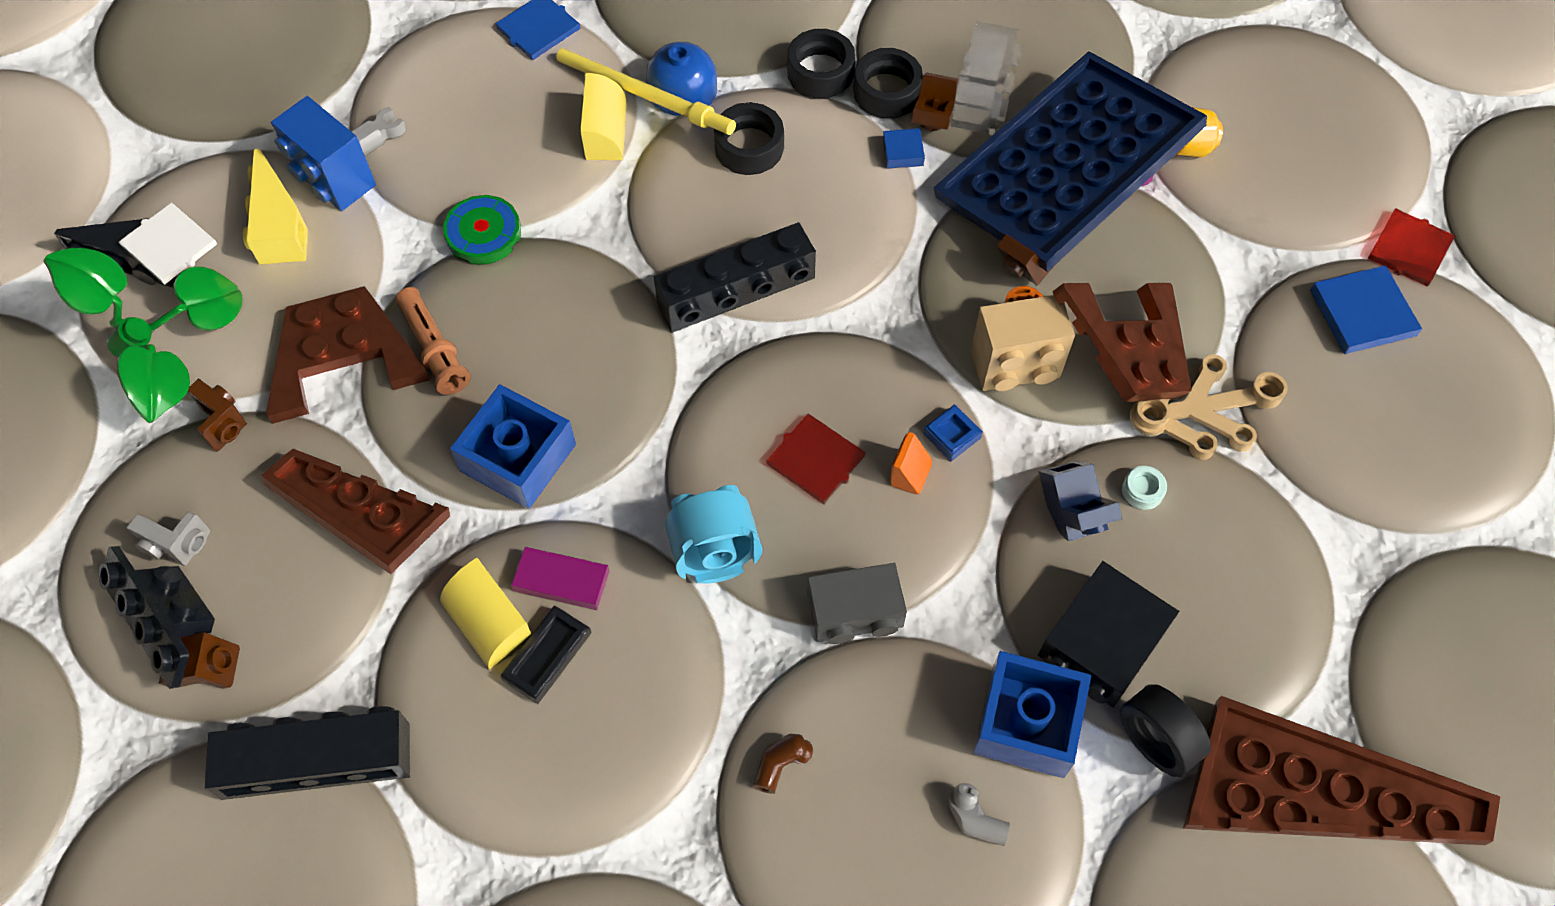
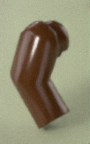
(778, 755)

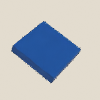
(1365, 309)

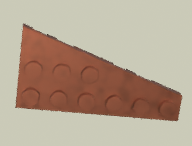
(1304, 782)

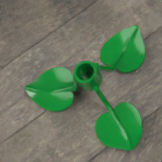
(149, 378)

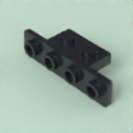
(158, 609)

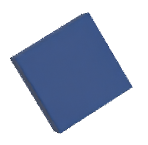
(903, 148)
(952, 432)

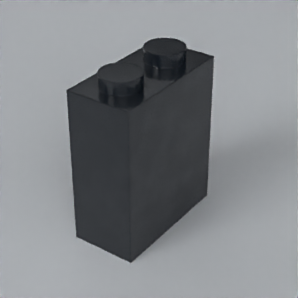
(1108, 632)

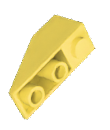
(274, 223)

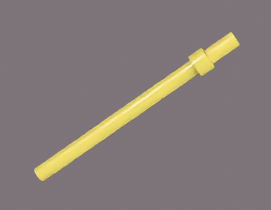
(698, 112)

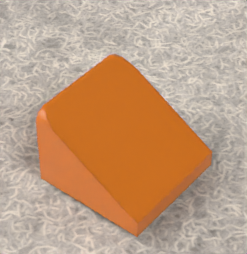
(910, 465)

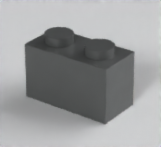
(856, 603)

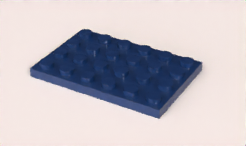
(1070, 158)

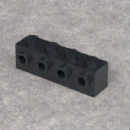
(735, 277)
(308, 753)

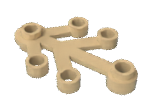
(1205, 408)

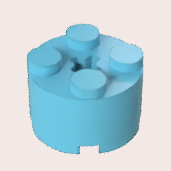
(712, 534)

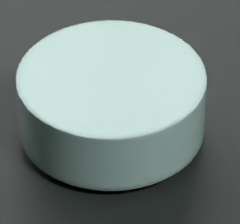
(1144, 487)

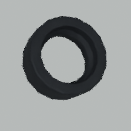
(820, 43)
(892, 62)
(751, 160)
(1165, 730)

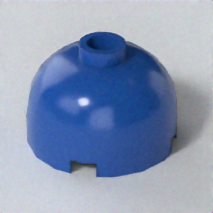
(684, 72)

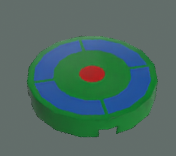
(482, 229)

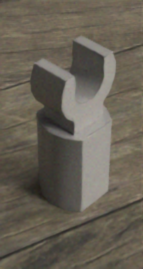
(372, 134)

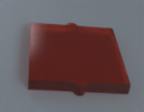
(1411, 247)
(815, 458)

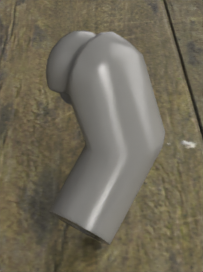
(971, 818)

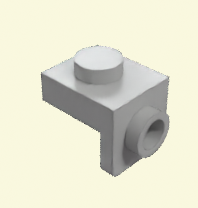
(179, 545)

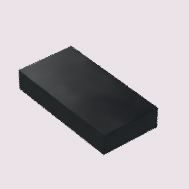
(546, 654)

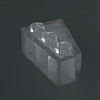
(986, 78)

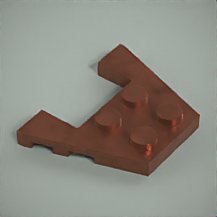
(331, 336)
(1139, 356)

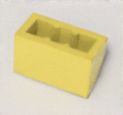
(603, 118)
(484, 614)

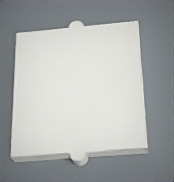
(168, 243)

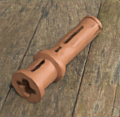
(437, 353)

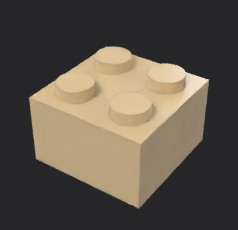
(1021, 343)

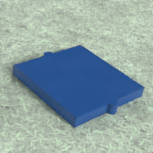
(537, 26)

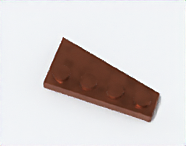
(360, 512)

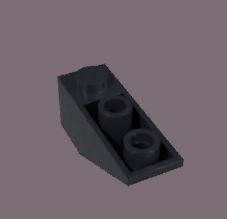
(106, 240)

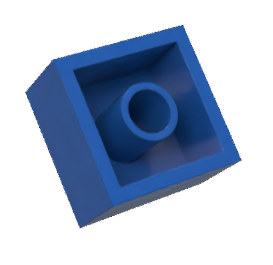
(323, 153)
(513, 446)
(1032, 714)

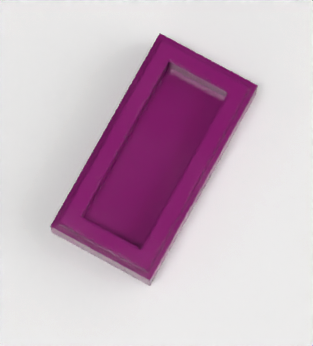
(560, 578)

